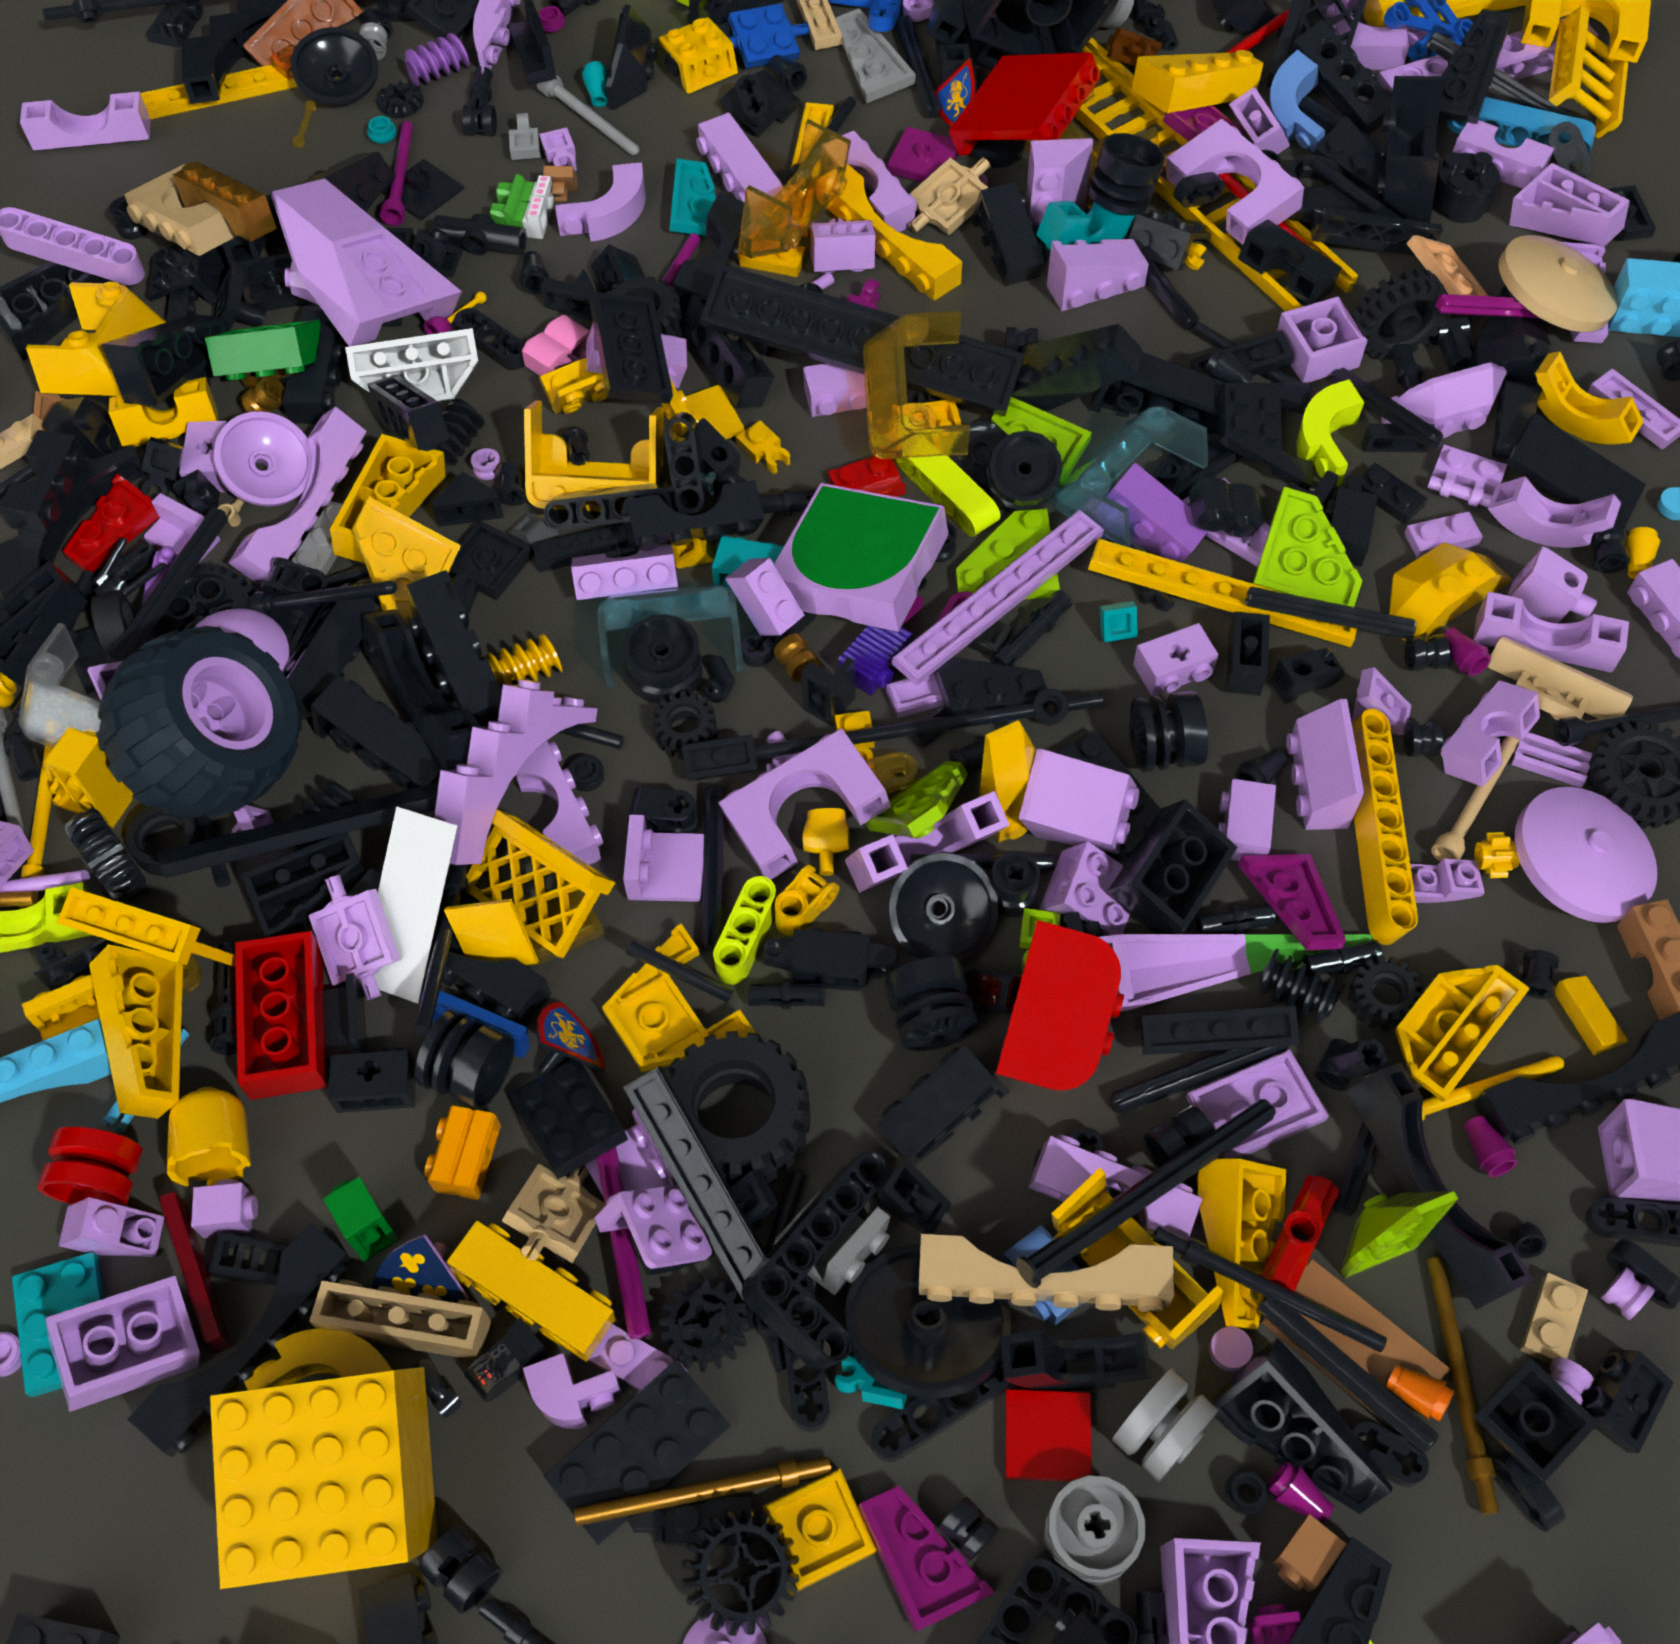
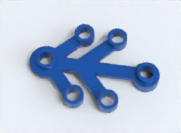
(1400, 15)

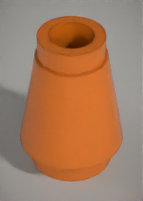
(1422, 1392)

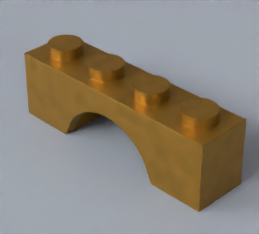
(239, 204)

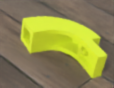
(1325, 413)

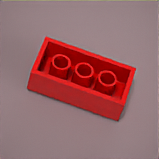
(280, 1015)

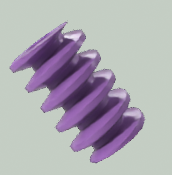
(435, 57)

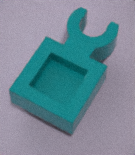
(871, 1389)

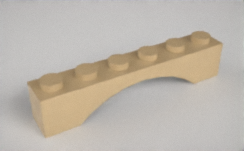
(1132, 1277)

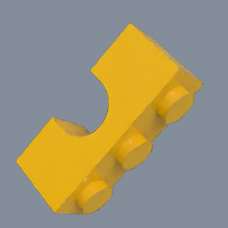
(139, 422)

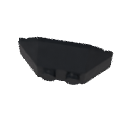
(631, 59)

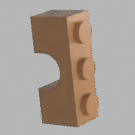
(1655, 933)

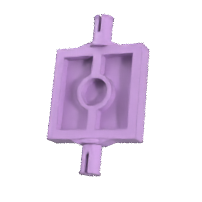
(354, 936)

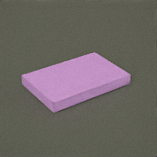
(1273, 1079)

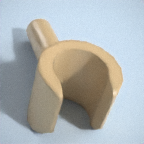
(232, 511)

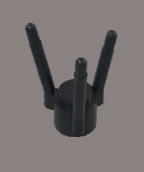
(114, 584)

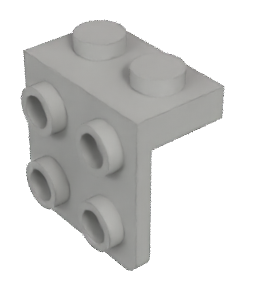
(849, 1251)

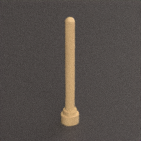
(1452, 843)

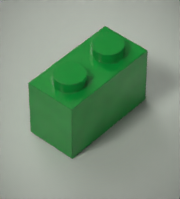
(360, 1218)

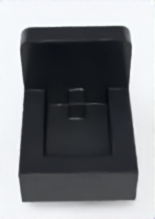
(197, 492)

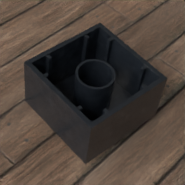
(1036, 25)

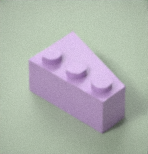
(1569, 207)
(1094, 271)

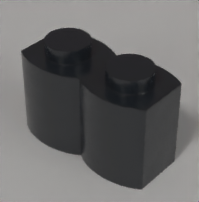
(1225, 507)

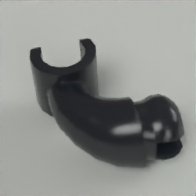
(444, 1398)

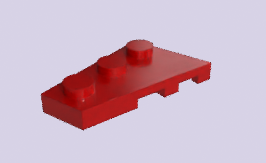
(119, 514)

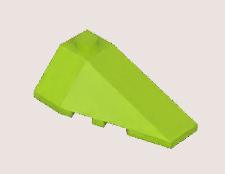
(1393, 1227)

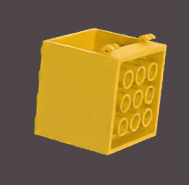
(322, 1477)

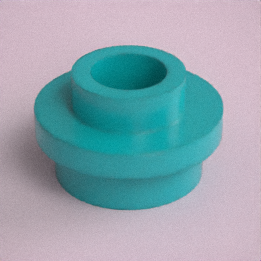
(381, 130)

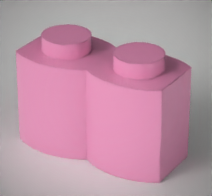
(556, 347)

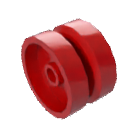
(89, 1165)

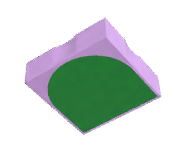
(861, 554)

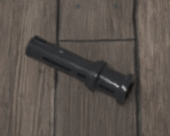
(225, 1012)

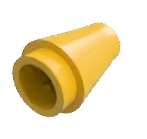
(1642, 547)

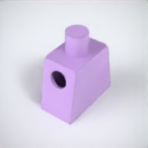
(1552, 587)

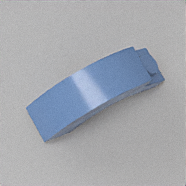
(1290, 85)

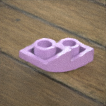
(1447, 881)

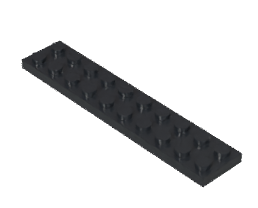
(837, 330)

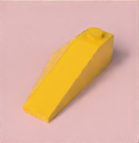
(1007, 770)
(1239, 1219)

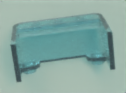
(1094, 477)
(686, 602)

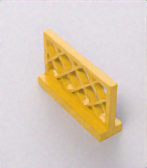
(557, 860)
(136, 928)

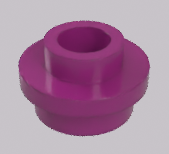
(551, 19)

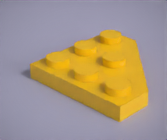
(399, 551)

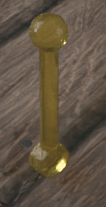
(298, 140)

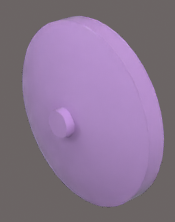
(1585, 854)

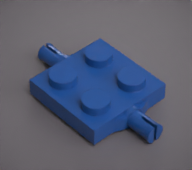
(764, 33)

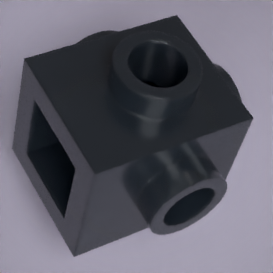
(437, 250)

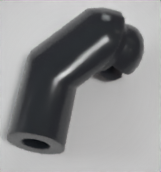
(1161, 30)

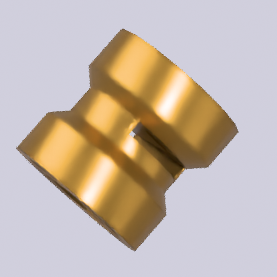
(264, 396)
(795, 655)

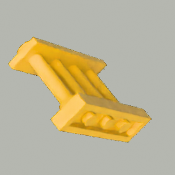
(1569, 73)

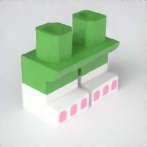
(526, 204)

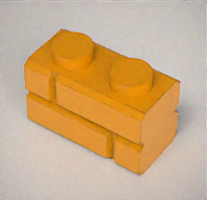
(463, 1152)

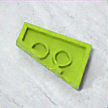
(1067, 437)

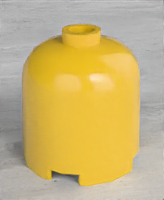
(207, 1137)

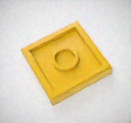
(823, 1526)

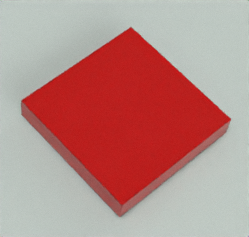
(1047, 1435)

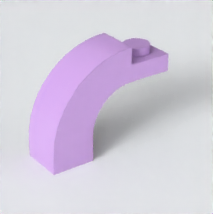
(609, 213)
(1547, 522)

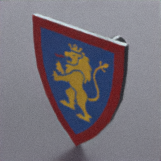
(957, 92)
(566, 1037)

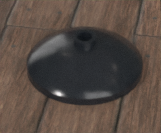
(334, 54)
(967, 907)

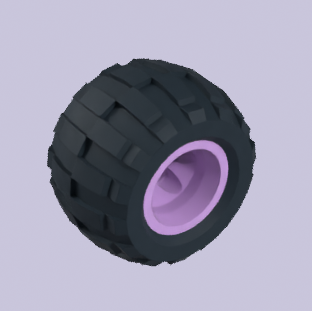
(199, 722)

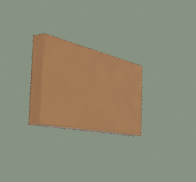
(1400, 1348)

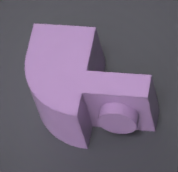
(563, 1400)

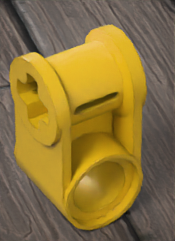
(808, 896)

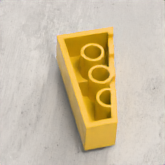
(394, 476)

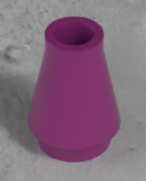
(1467, 653)
(1491, 1150)
(1299, 1493)

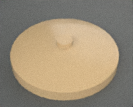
(1558, 283)

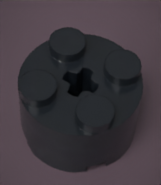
(1465, 186)

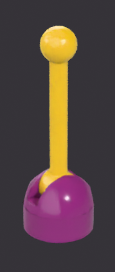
(441, 324)

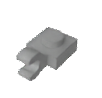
(524, 140)

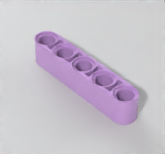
(70, 246)

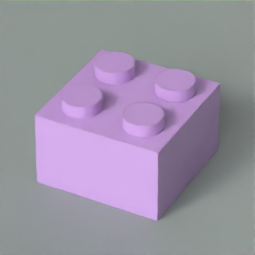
(1322, 339)

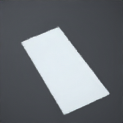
(412, 896)

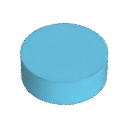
(1669, 503)

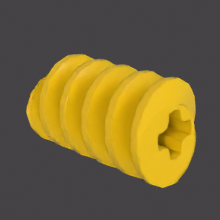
(524, 662)

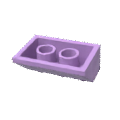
(1057, 173)
(1325, 767)

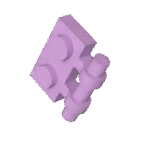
(1466, 476)

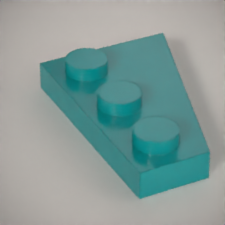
(691, 197)

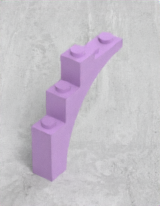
(495, 755)

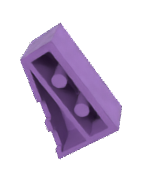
(1156, 515)

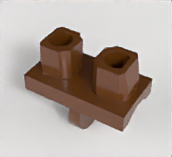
(1127, 46)

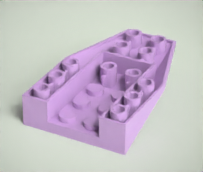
(355, 264)

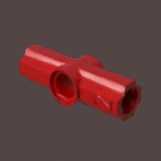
(1309, 1216)

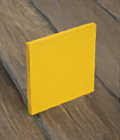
(491, 931)

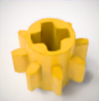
(1496, 855)

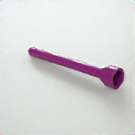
(393, 209)

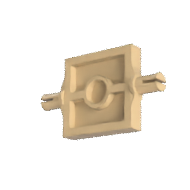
(948, 195)
(554, 1213)

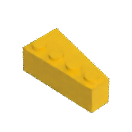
(1195, 79)
(141, 1026)
(532, 1290)

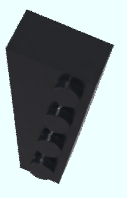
(161, 358)

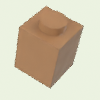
(1308, 1555)

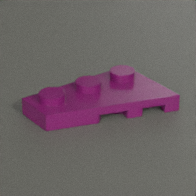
(1297, 896)
(921, 1565)

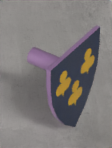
(419, 1269)

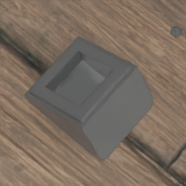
(533, 529)

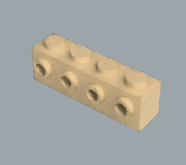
(402, 1320)

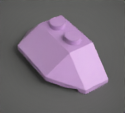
(1455, 399)

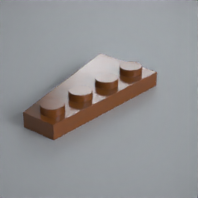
(296, 21)

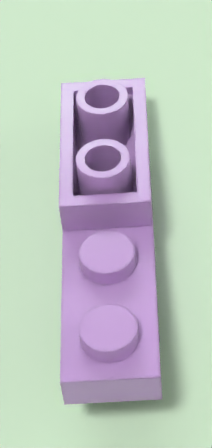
(491, 29)

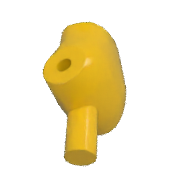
(826, 834)

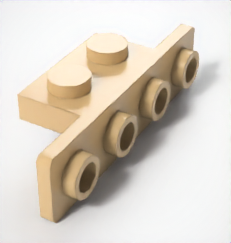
(1559, 687)

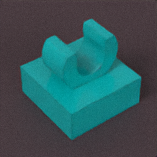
(1118, 621)

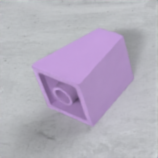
(1078, 802)
(1642, 1151)

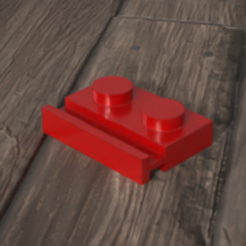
(869, 475)

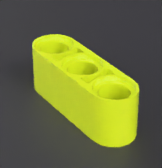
(745, 914)

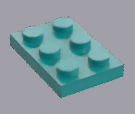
(44, 1294)

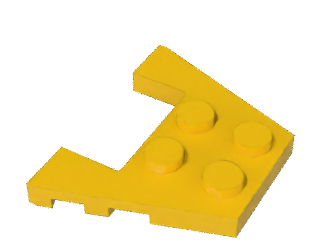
(655, 1016)

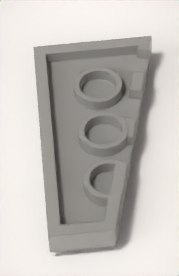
(872, 58)

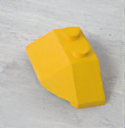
(1443, 586)
(1455, 1024)

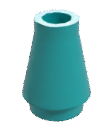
(595, 79)

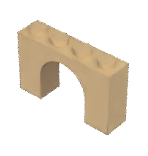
(162, 211)

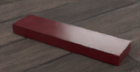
(195, 1272)

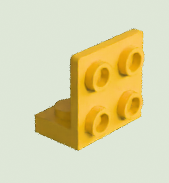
(701, 54)
(572, 386)
(708, 403)

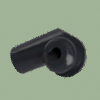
(723, 680)

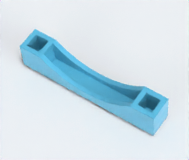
(60, 1061)

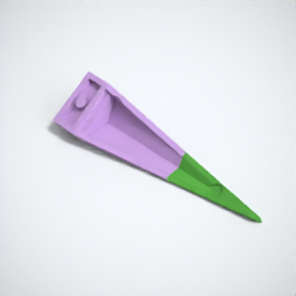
(1175, 964)

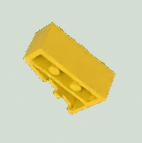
(83, 777)

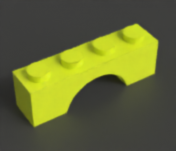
(38, 922)

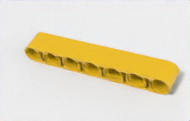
(1382, 833)

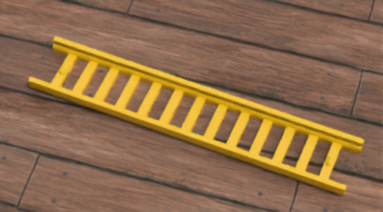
(1121, 80)

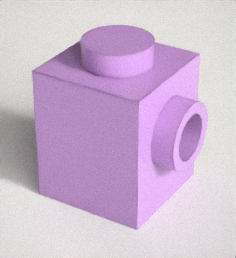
(223, 1208)

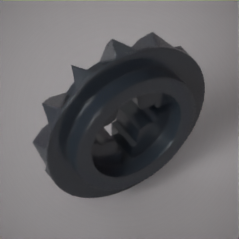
(394, 106)

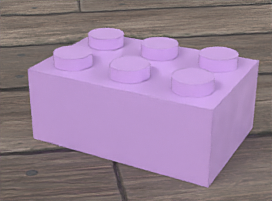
(122, 1343)

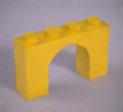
(1624, 19)

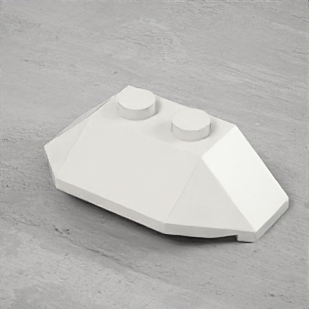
(429, 362)

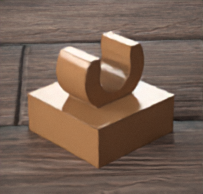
(563, 180)

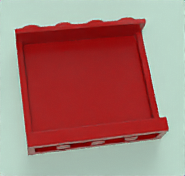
(1026, 99)

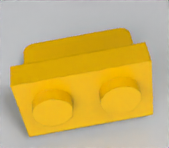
(63, 1008)

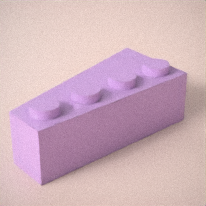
(1207, 1589)

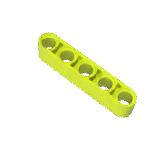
(952, 488)

